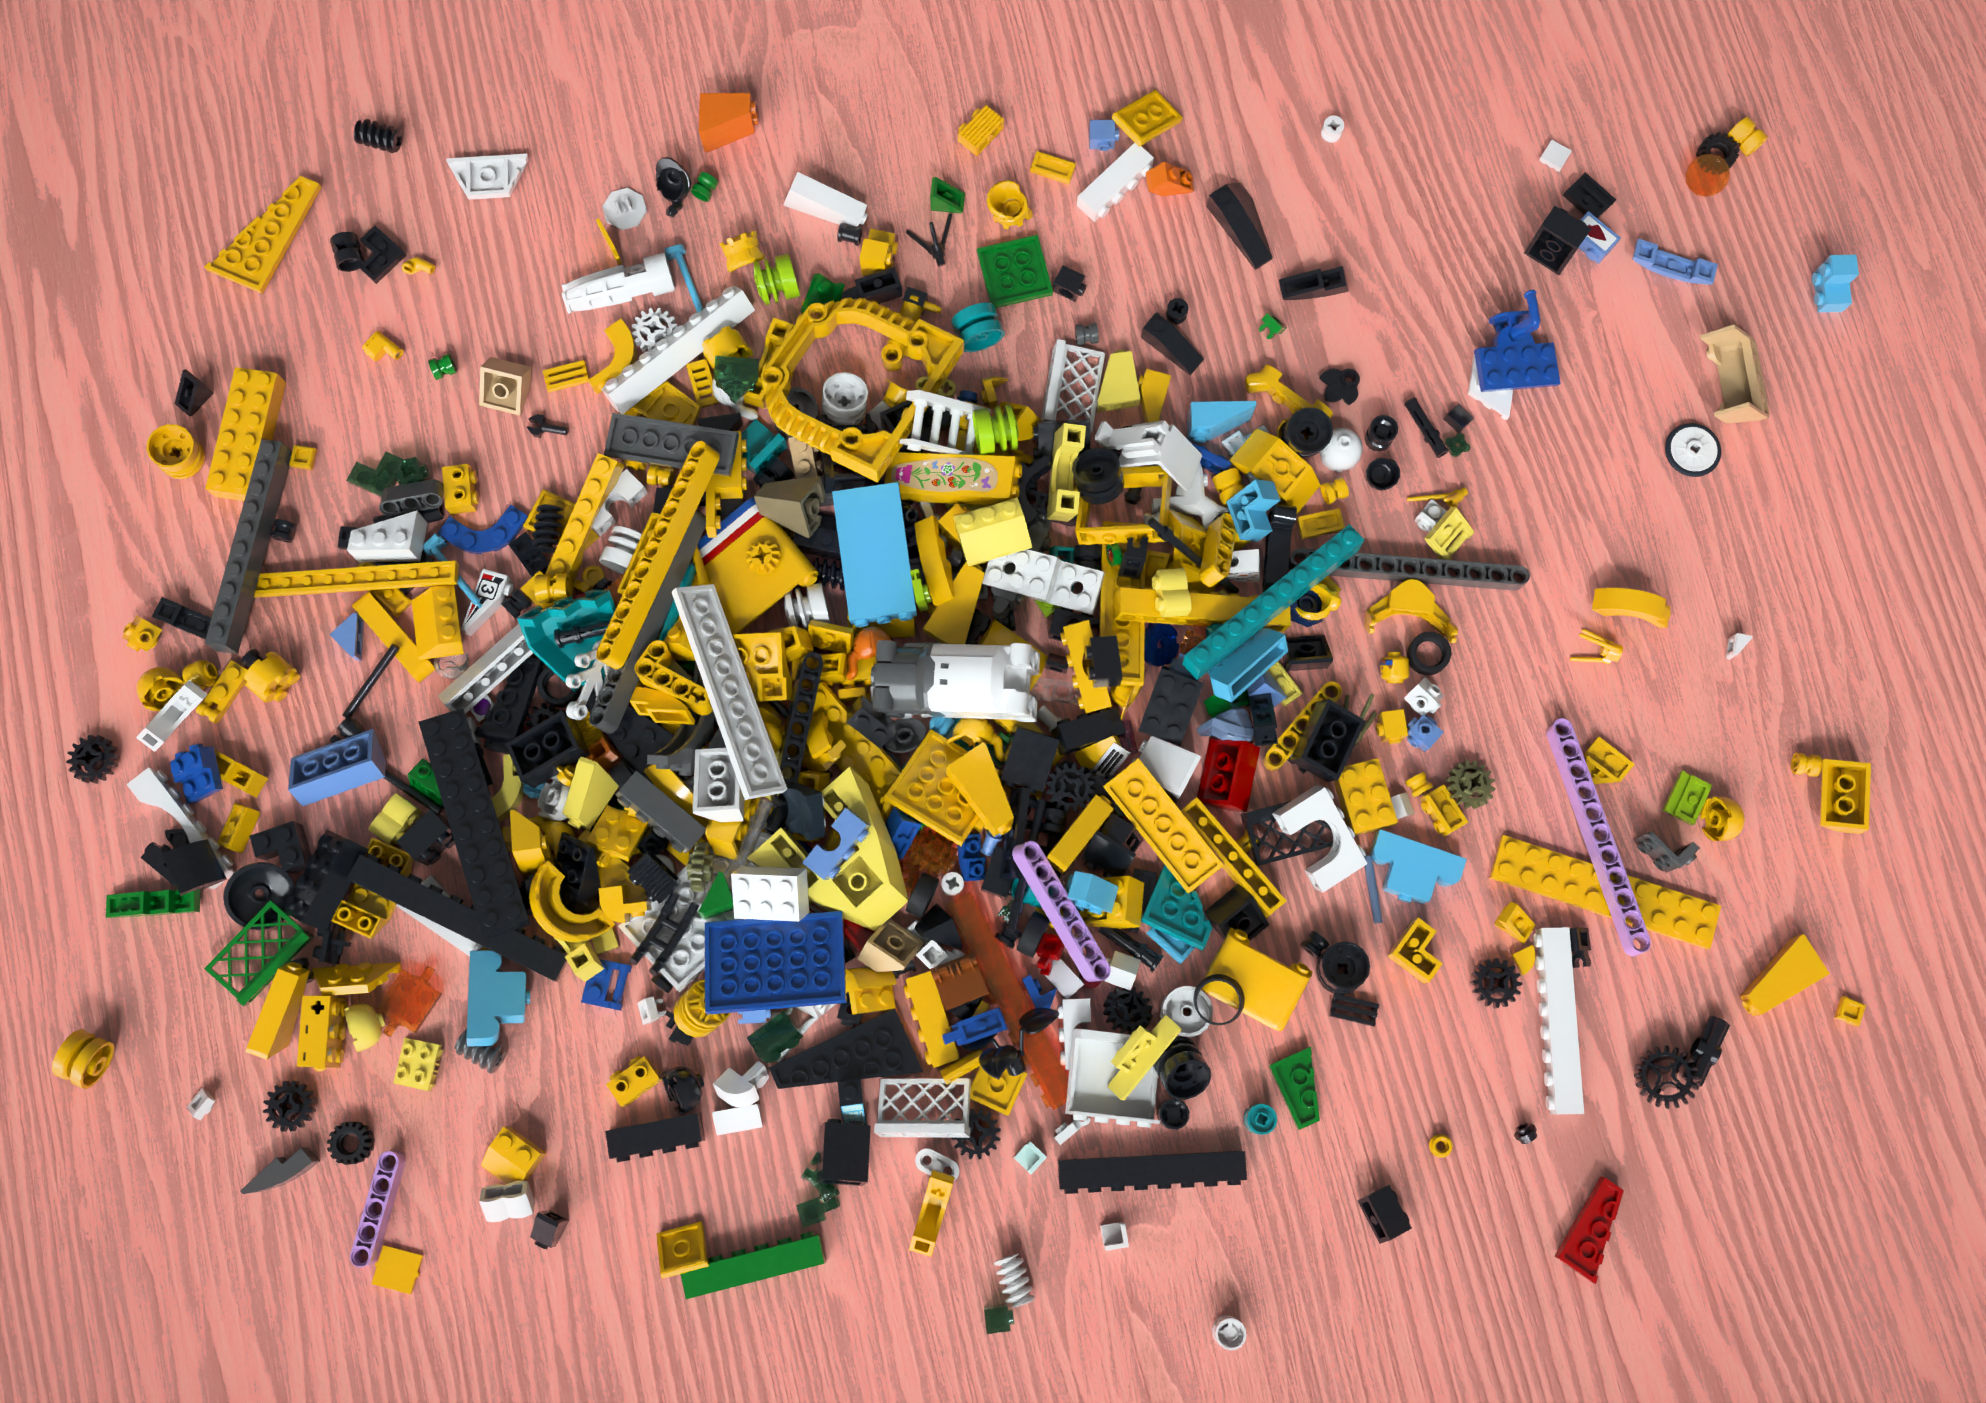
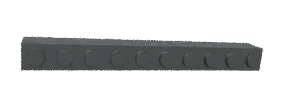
(249, 547)

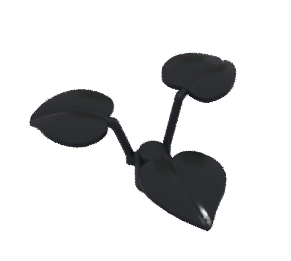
(997, 1059)

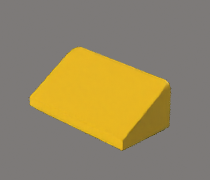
(1092, 754)
(238, 828)

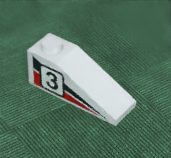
(491, 591)

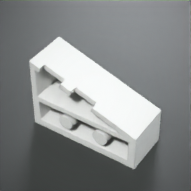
(390, 540)

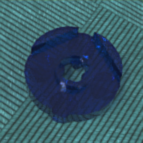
(1169, 649)

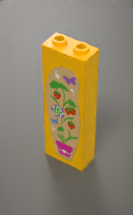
(955, 478)

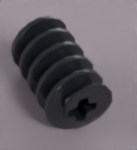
(378, 135)
(546, 527)
(829, 574)

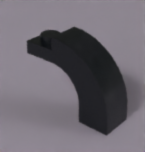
(1029, 475)

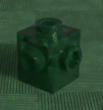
(411, 471)

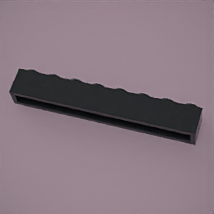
(1152, 1170)

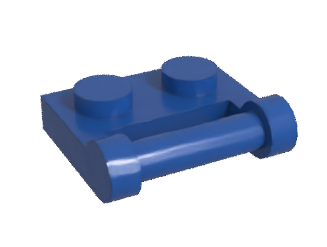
(598, 986)

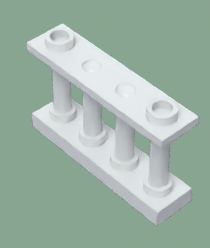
(939, 405)

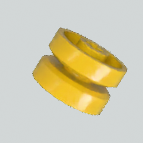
(83, 1058)

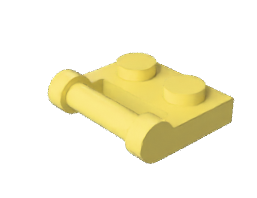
(1445, 531)

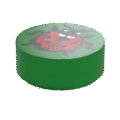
(1114, 554)

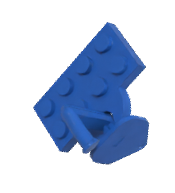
(1515, 358)

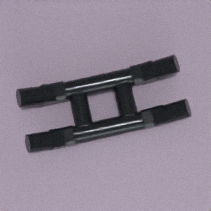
(663, 920)

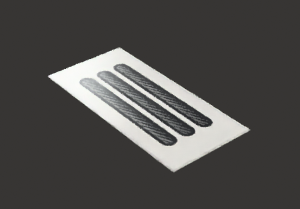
(1111, 760)

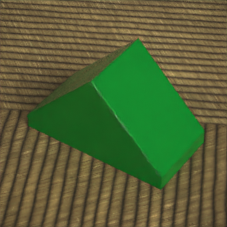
(946, 197)
(718, 898)

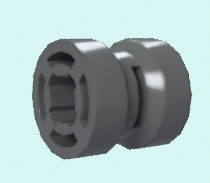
(1086, 333)

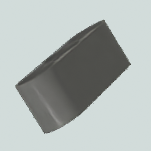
(411, 497)

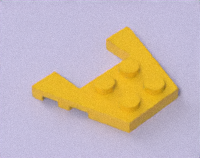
(667, 404)

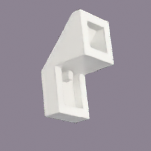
(932, 952)

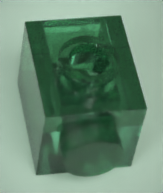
(998, 1318)

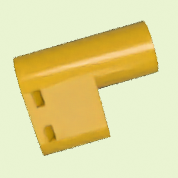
(379, 344)

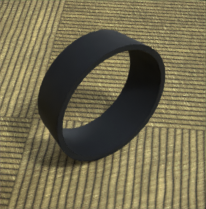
(1224, 978)

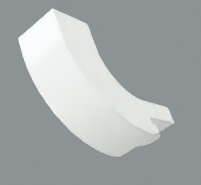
(171, 715)

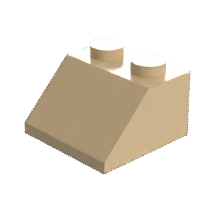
(504, 385)

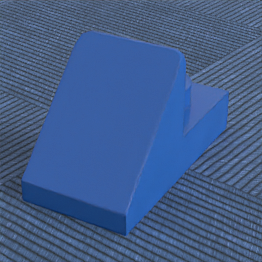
(1033, 989)

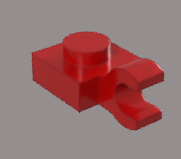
(1049, 950)

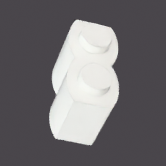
(507, 1201)

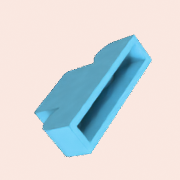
(1247, 663)
(1414, 866)
(493, 998)

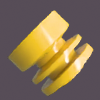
(169, 442)
(691, 1015)

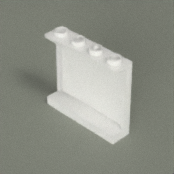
(1089, 1080)

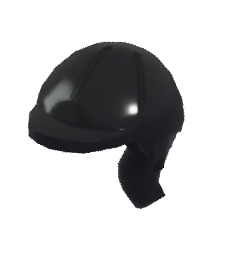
(673, 183)

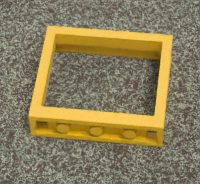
(1134, 477)

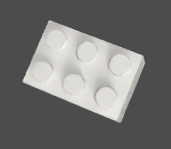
(770, 893)

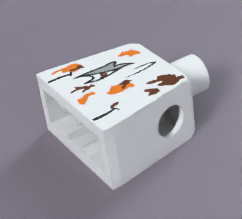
(1246, 566)

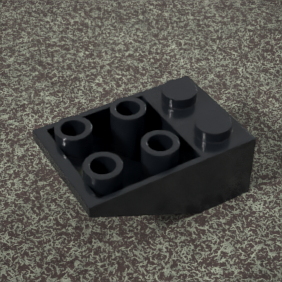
(581, 883)

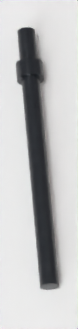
(1166, 534)
(406, 788)
(1016, 907)

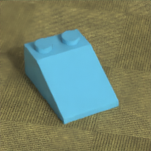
(1213, 419)

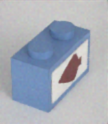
(1599, 239)

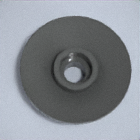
(908, 735)

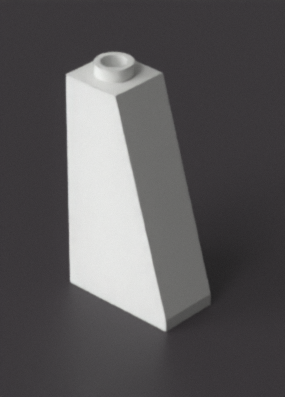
(824, 202)

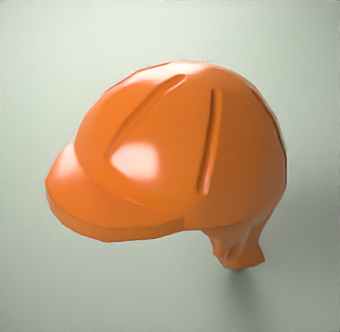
(864, 647)

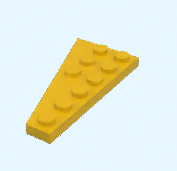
(263, 243)

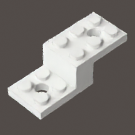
(1046, 580)

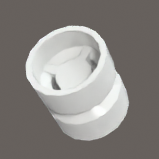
(1229, 1332)

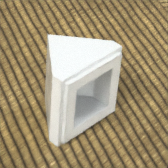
(1402, 805)

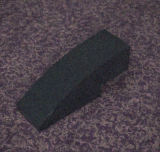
(1314, 284)

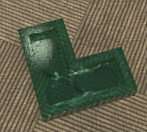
(375, 480)

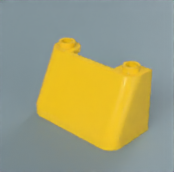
(1267, 984)

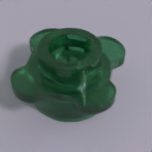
(1453, 449)

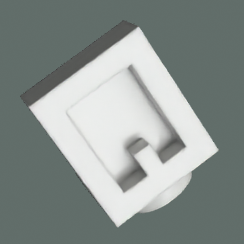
(1430, 516)

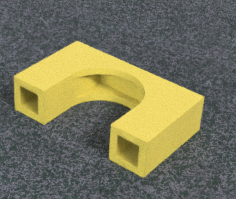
(1062, 500)

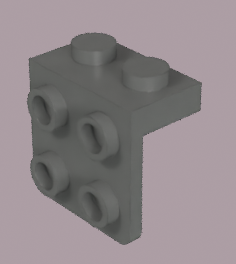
(1663, 857)

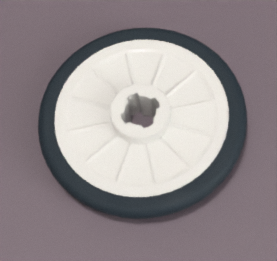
(1700, 439)

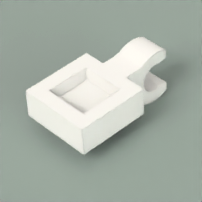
(1065, 1131)

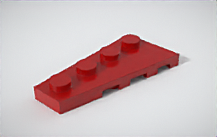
(1587, 1237)

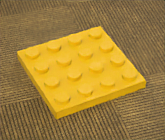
(929, 794)

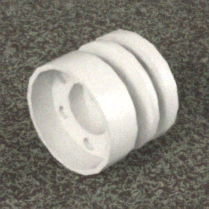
(844, 399)
(625, 543)
(806, 608)

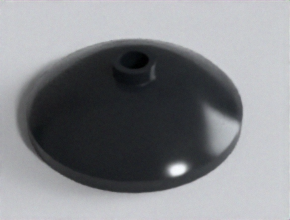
(240, 890)

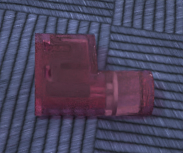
(1128, 739)

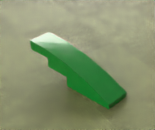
(151, 903)

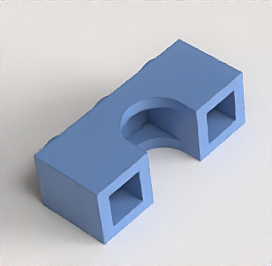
(851, 830)

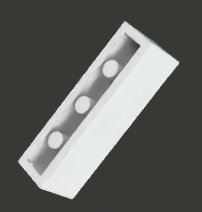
(1115, 182)

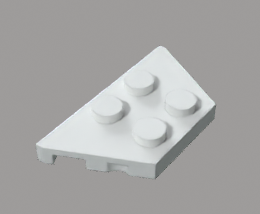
(488, 175)
(1497, 400)

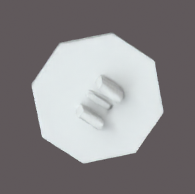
(624, 209)

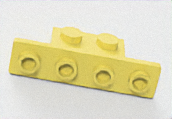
(1140, 1055)

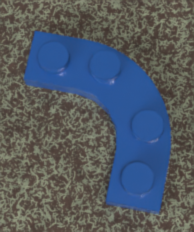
(488, 540)

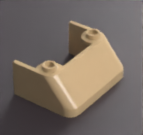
(1739, 375)

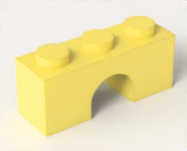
(582, 959)

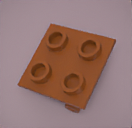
(959, 981)

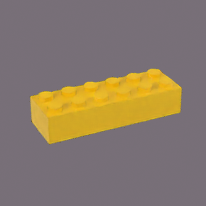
(247, 418)

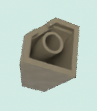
(793, 503)

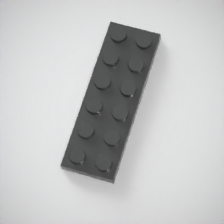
(666, 442)

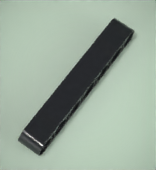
(802, 719)

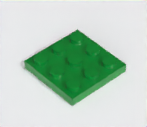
(1014, 271)

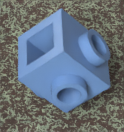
(1423, 732)

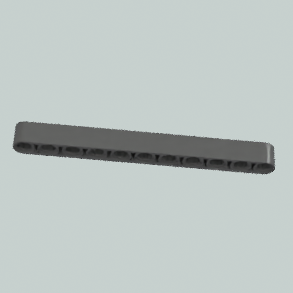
(1419, 573)
(622, 682)

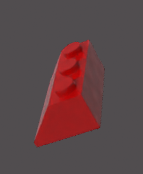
(1228, 774)

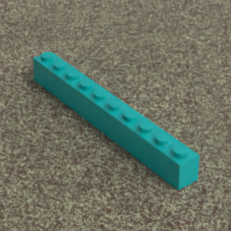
(1272, 602)

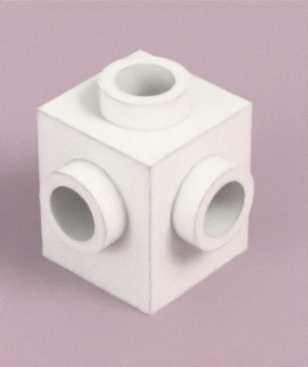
(1425, 697)

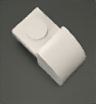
(741, 1090)

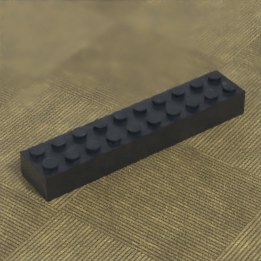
(474, 824)

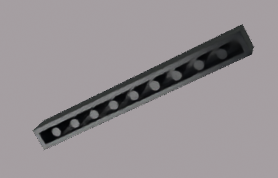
(455, 916)

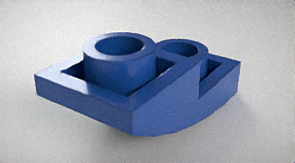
(970, 861)

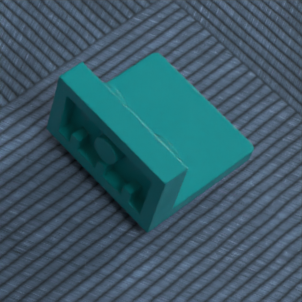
(761, 446)

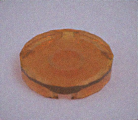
(1707, 175)

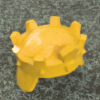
(1008, 204)
(742, 250)

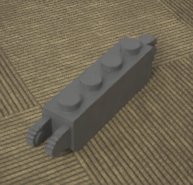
(1006, 600)

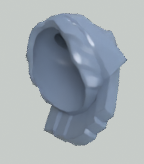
(1229, 725)

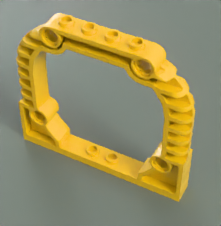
(874, 451)

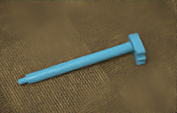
(677, 252)
(433, 547)

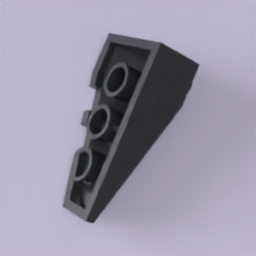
(1239, 218)

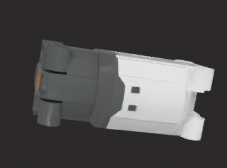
(955, 680)

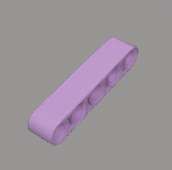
(369, 1216)

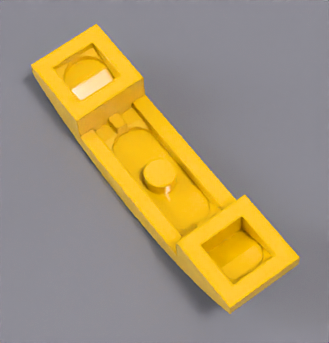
(675, 789)

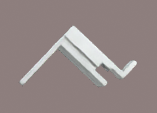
(1153, 444)

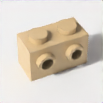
(805, 459)

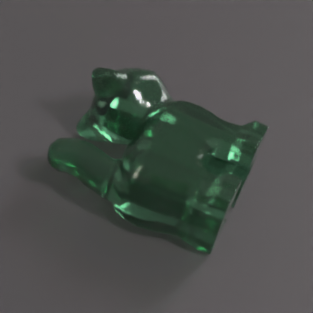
(825, 1190)

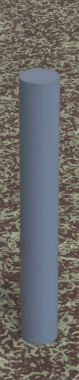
(1372, 889)

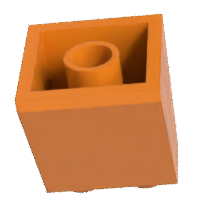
(725, 118)

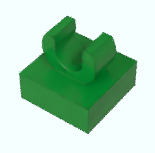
(1273, 324)

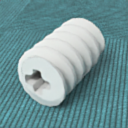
(1014, 1280)

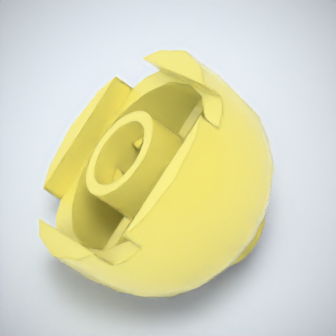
(364, 1025)

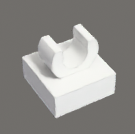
(648, 1010)

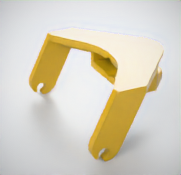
(1411, 599)

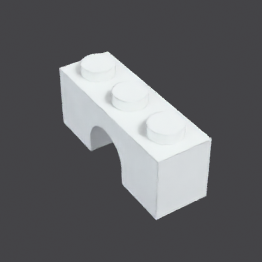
(627, 490)
(1073, 1013)

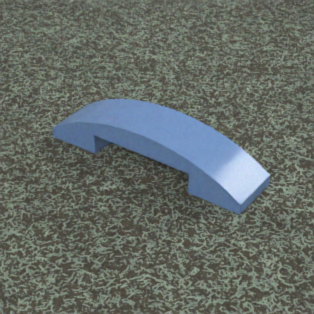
(1673, 266)

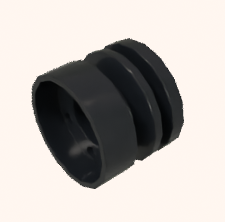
(1317, 426)
(1352, 959)
(1183, 1069)

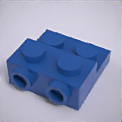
(197, 772)

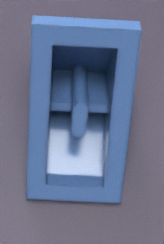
(350, 635)
(1265, 685)

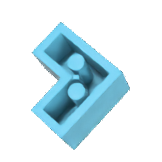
(1833, 283)
(1250, 507)
(1091, 893)

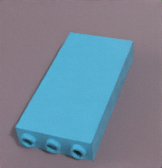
(874, 554)

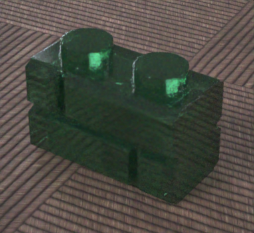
(775, 1037)

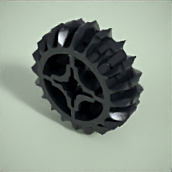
(1673, 1068)

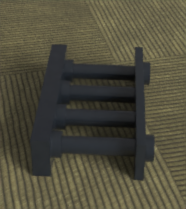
(833, 477)
(1019, 806)

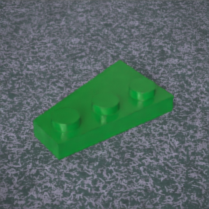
(1297, 1086)

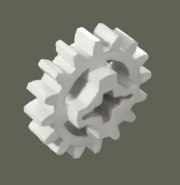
(651, 327)

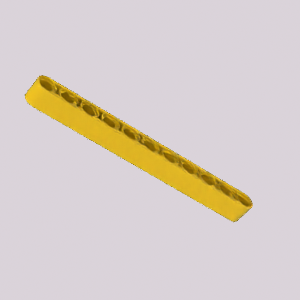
(657, 555)

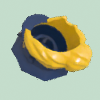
(1315, 605)

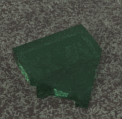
(735, 375)

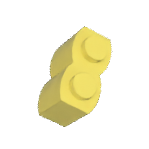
(1172, 592)
(395, 819)

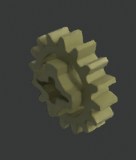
(1479, 784)
(700, 867)

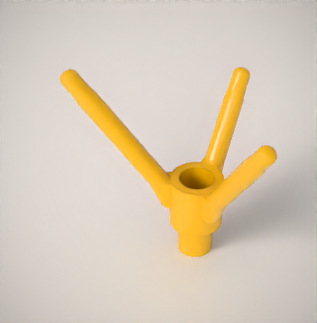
(1452, 499)

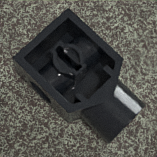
(891, 417)

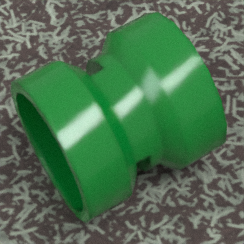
(704, 186)
(443, 366)

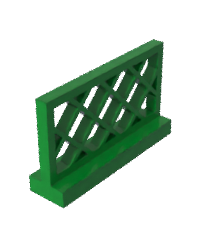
(267, 973)

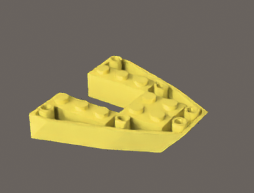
(870, 882)

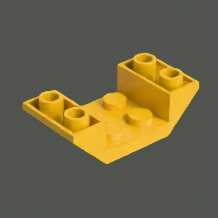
(1275, 461)
(1194, 536)
(365, 910)

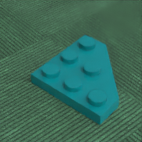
(1177, 912)

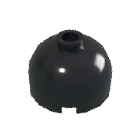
(683, 1088)

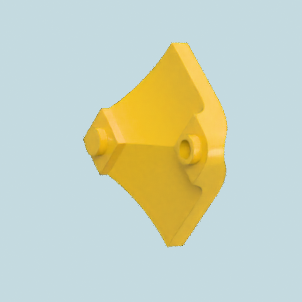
(765, 665)

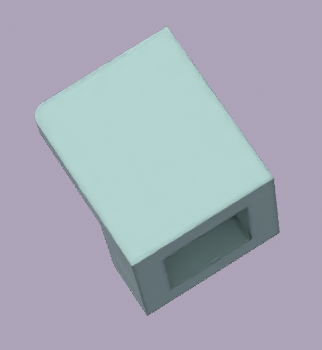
(1030, 1157)

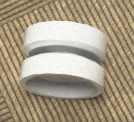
(1183, 998)

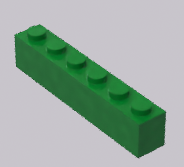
(755, 1265)

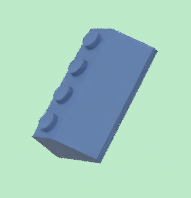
(336, 768)

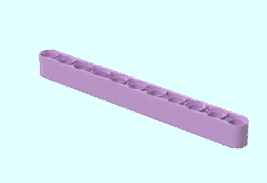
(1594, 846)

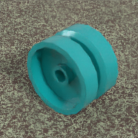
(978, 326)

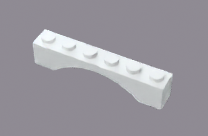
(152, 789)

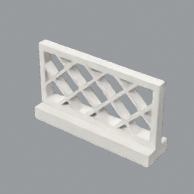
(1056, 379)
(918, 1127)

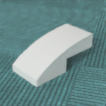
(1064, 979)

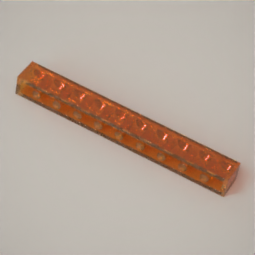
(1010, 998)

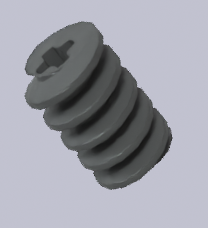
(484, 1055)

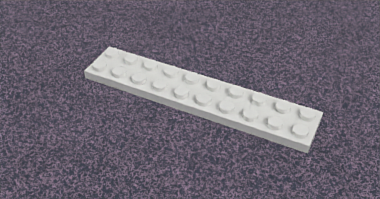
(729, 691)

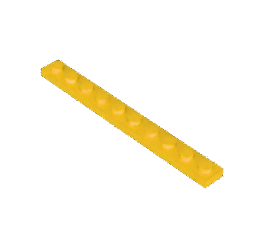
(357, 579)

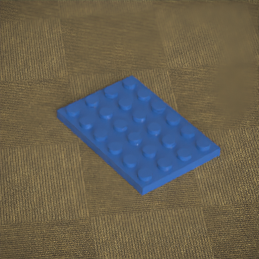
(774, 963)

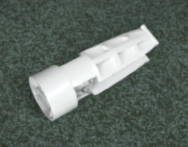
(619, 284)

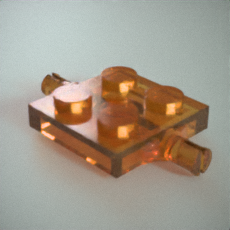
(409, 1001)

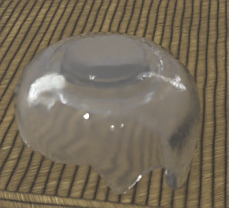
(451, 666)

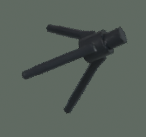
(937, 249)

